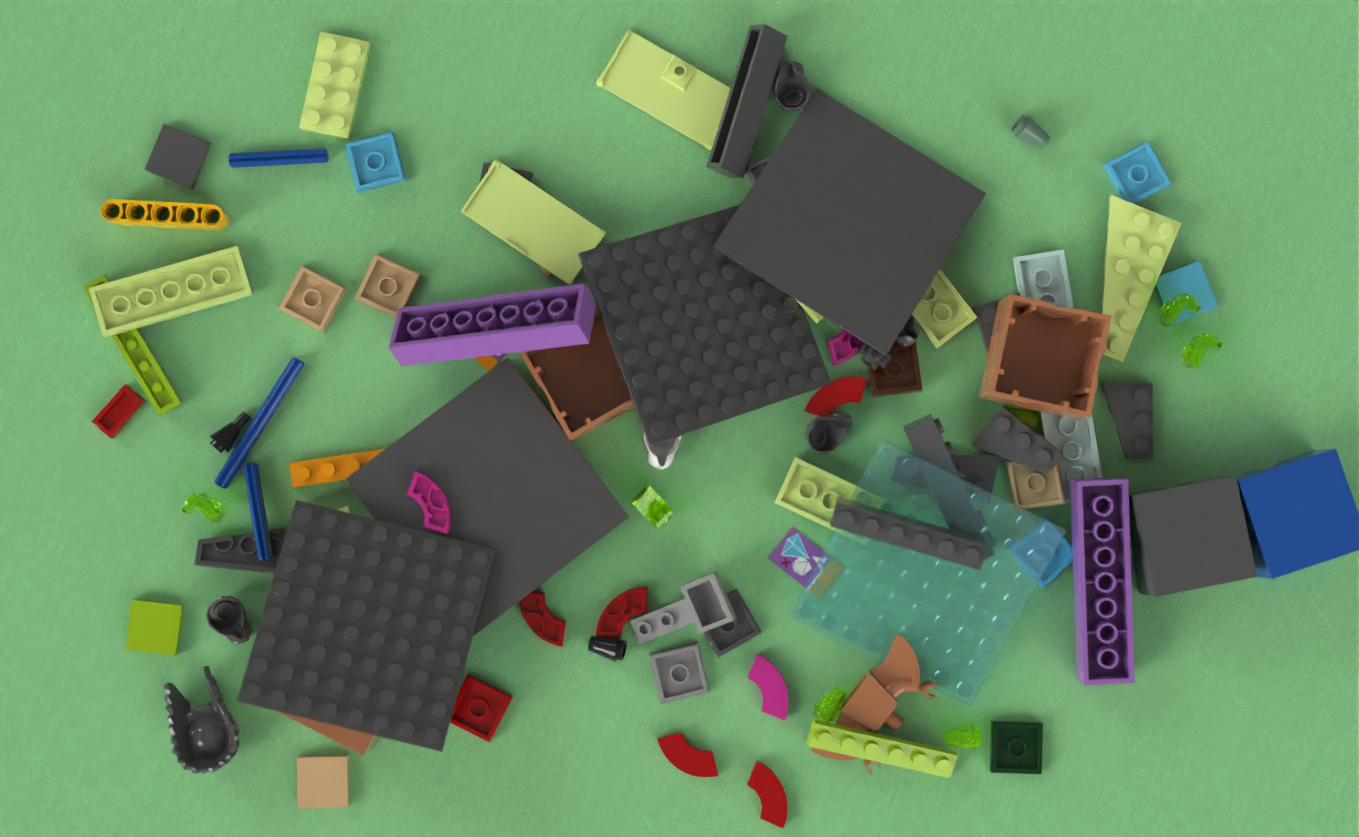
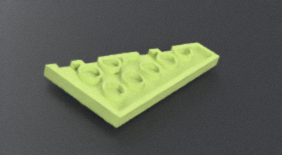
(1133, 262)

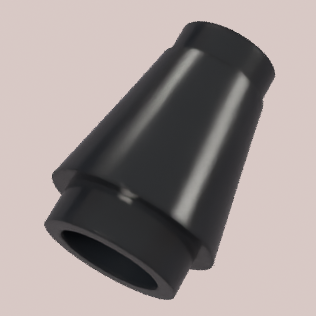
(608, 647)

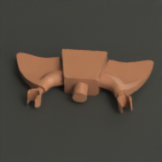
(875, 695)

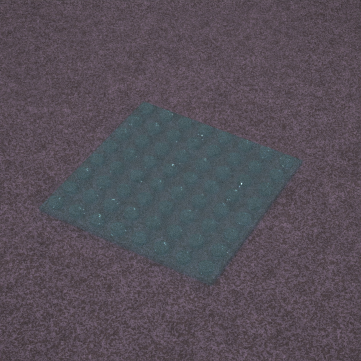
(946, 611)

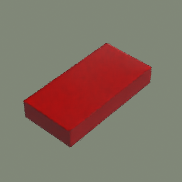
(118, 411)

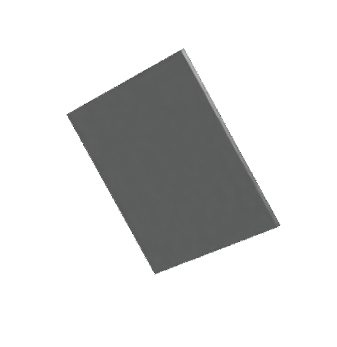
(850, 221)
(698, 329)
(507, 481)
(367, 626)

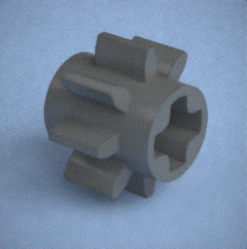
(873, 358)

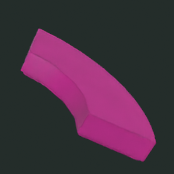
(843, 347)
(433, 502)
(772, 687)

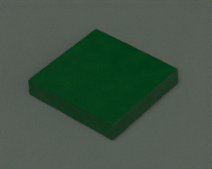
(1016, 747)

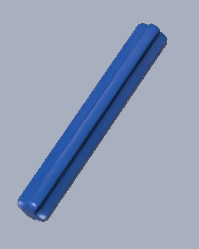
(283, 157)
(258, 512)

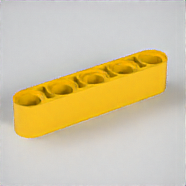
(153, 212)

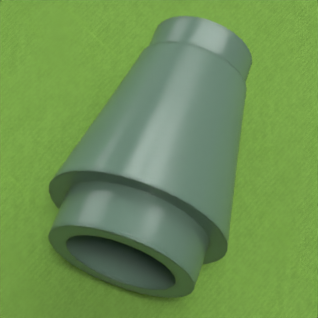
(1030, 132)

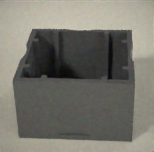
(1189, 536)

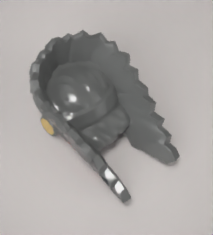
(203, 736)

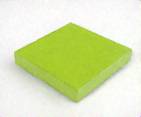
(154, 627)

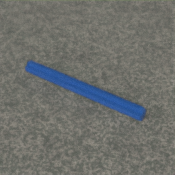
(259, 423)

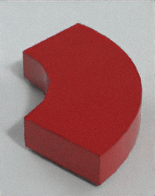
(833, 395)
(621, 610)
(541, 620)
(687, 758)
(771, 794)

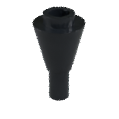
(226, 436)

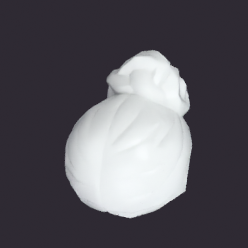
(662, 454)

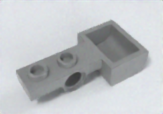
(703, 603)

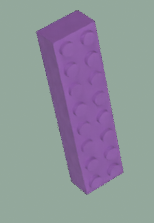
(493, 325)
(1102, 580)

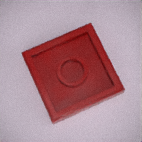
(480, 708)

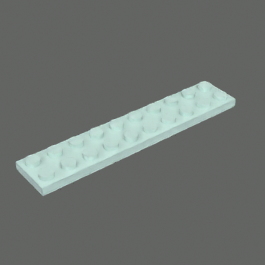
(1046, 279)

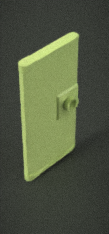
(666, 88)
(532, 221)

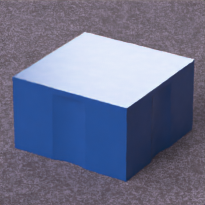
(1299, 513)

